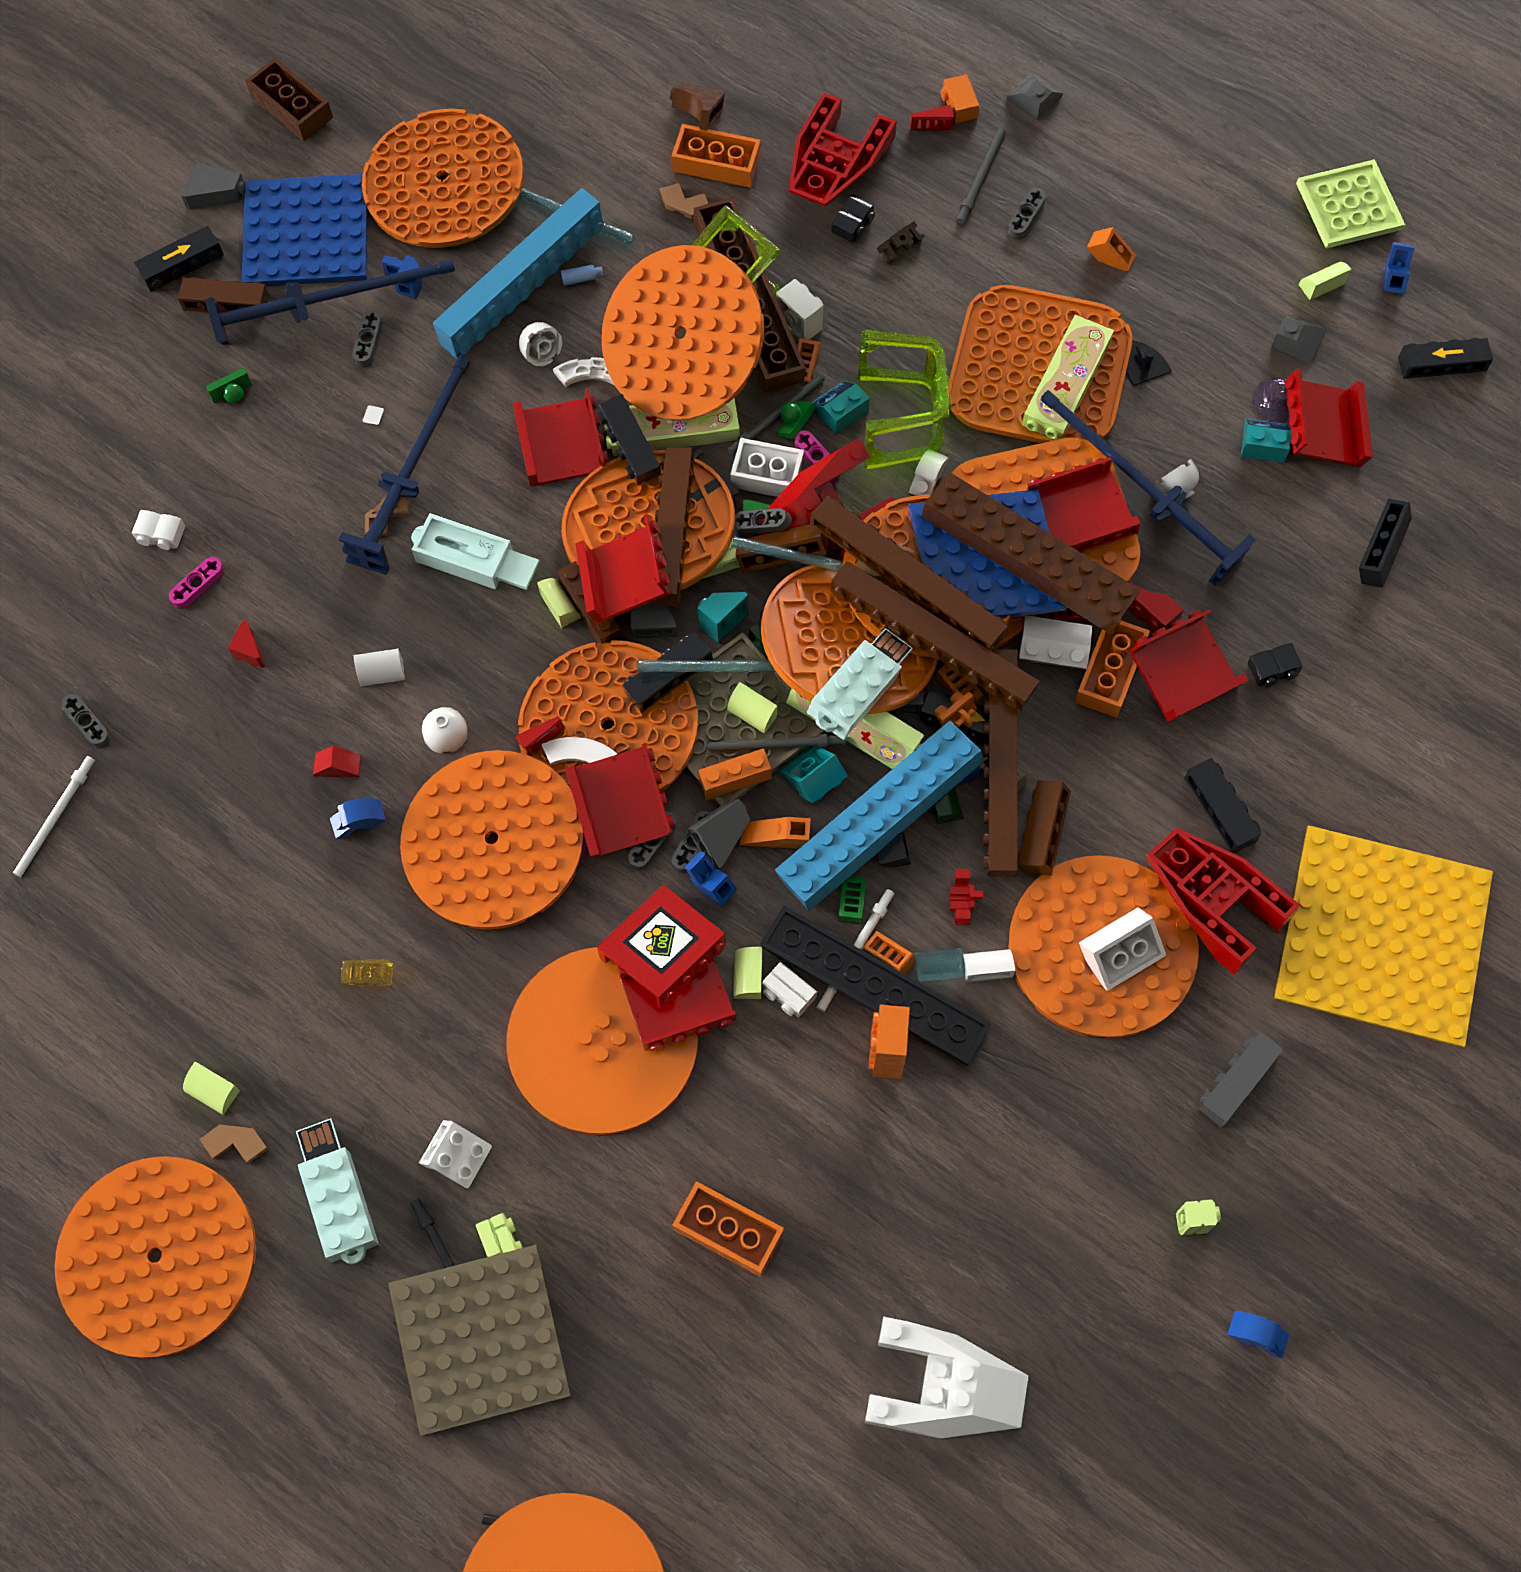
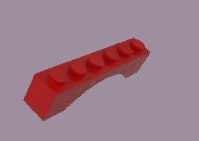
(1156, 609)

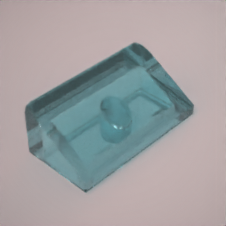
(940, 964)

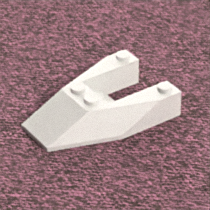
(961, 1390)

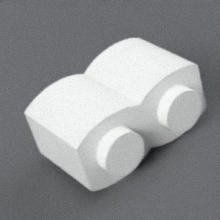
(158, 529)

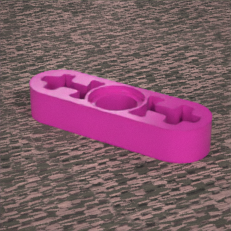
(814, 445)
(204, 567)

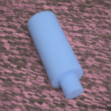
(580, 274)

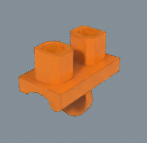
(960, 712)

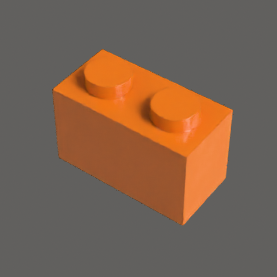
(961, 98)

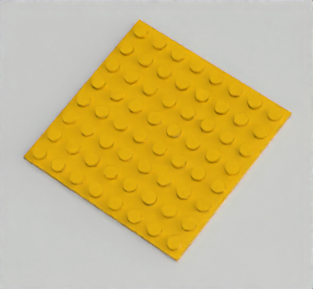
(1385, 936)

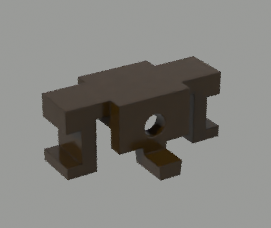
(908, 232)

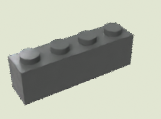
(1240, 1079)

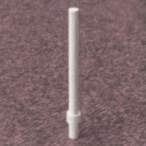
(78, 777)
(878, 912)

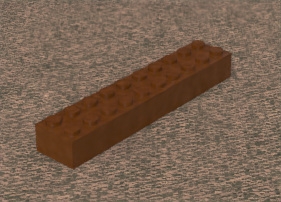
(779, 359)
(1030, 552)

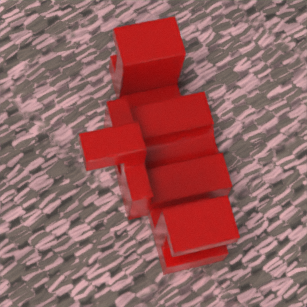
(963, 896)

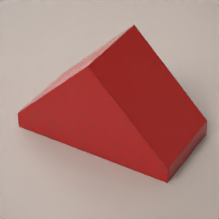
(245, 646)
(337, 763)

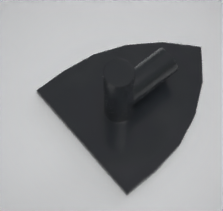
(1145, 363)

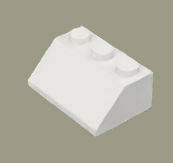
(765, 467)
(1055, 642)
(1123, 948)

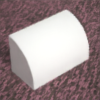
(379, 667)
(989, 965)

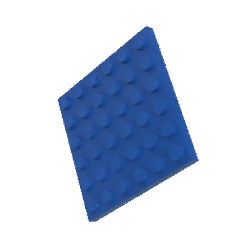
(305, 230)
(977, 575)

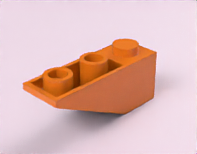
(777, 833)

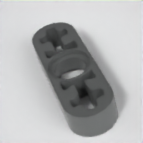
(1025, 221)
(370, 347)
(768, 526)
(94, 724)
(637, 850)
(680, 853)

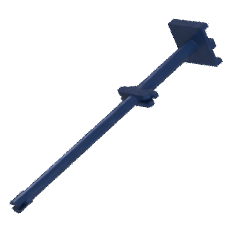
(296, 301)
(1168, 504)
(367, 551)

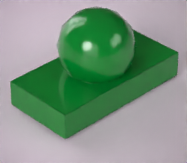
(229, 387)
(794, 418)

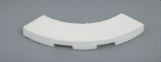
(582, 370)
(575, 749)

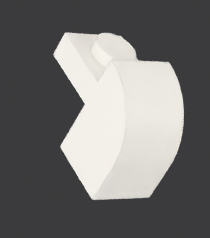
(928, 472)

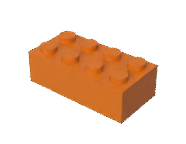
(716, 155)
(1110, 670)
(889, 1041)
(728, 1229)

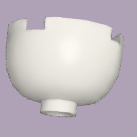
(540, 343)
(1182, 476)
(444, 730)

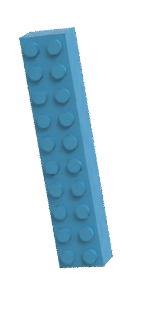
(519, 274)
(879, 815)

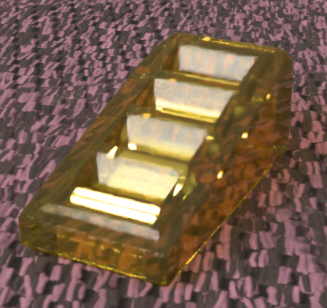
(381, 972)

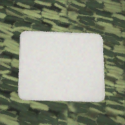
(373, 415)

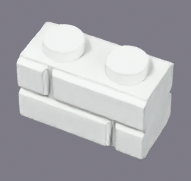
(789, 990)

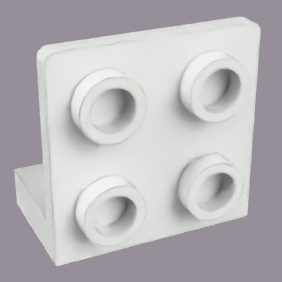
(456, 1153)

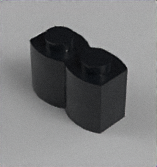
(853, 218)
(1275, 665)

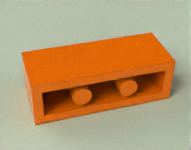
(735, 774)

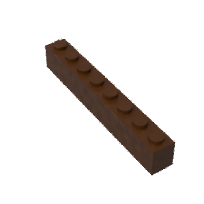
(674, 516)

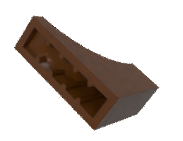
(699, 101)

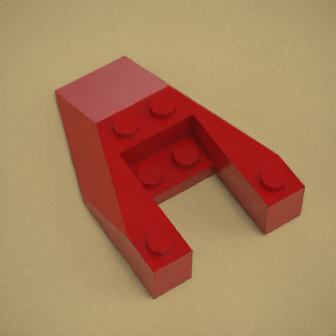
(829, 162)
(814, 485)
(1208, 883)

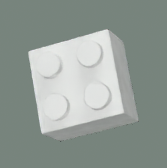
(800, 310)

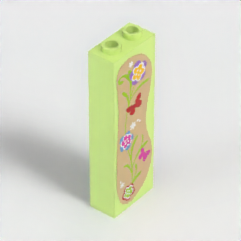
(1068, 375)
(707, 429)
(876, 734)

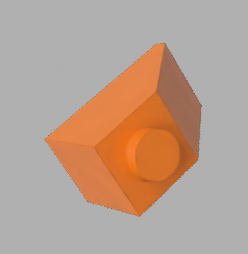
(1111, 249)

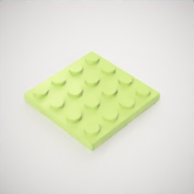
(1350, 204)

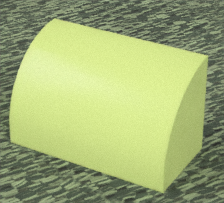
(1325, 280)
(558, 601)
(752, 708)
(747, 973)
(209, 1088)

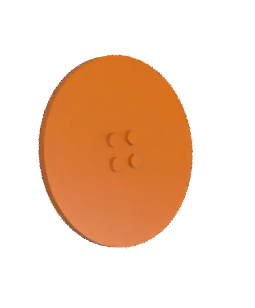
(614, 505)
(814, 634)
(582, 1053)
(564, 1536)

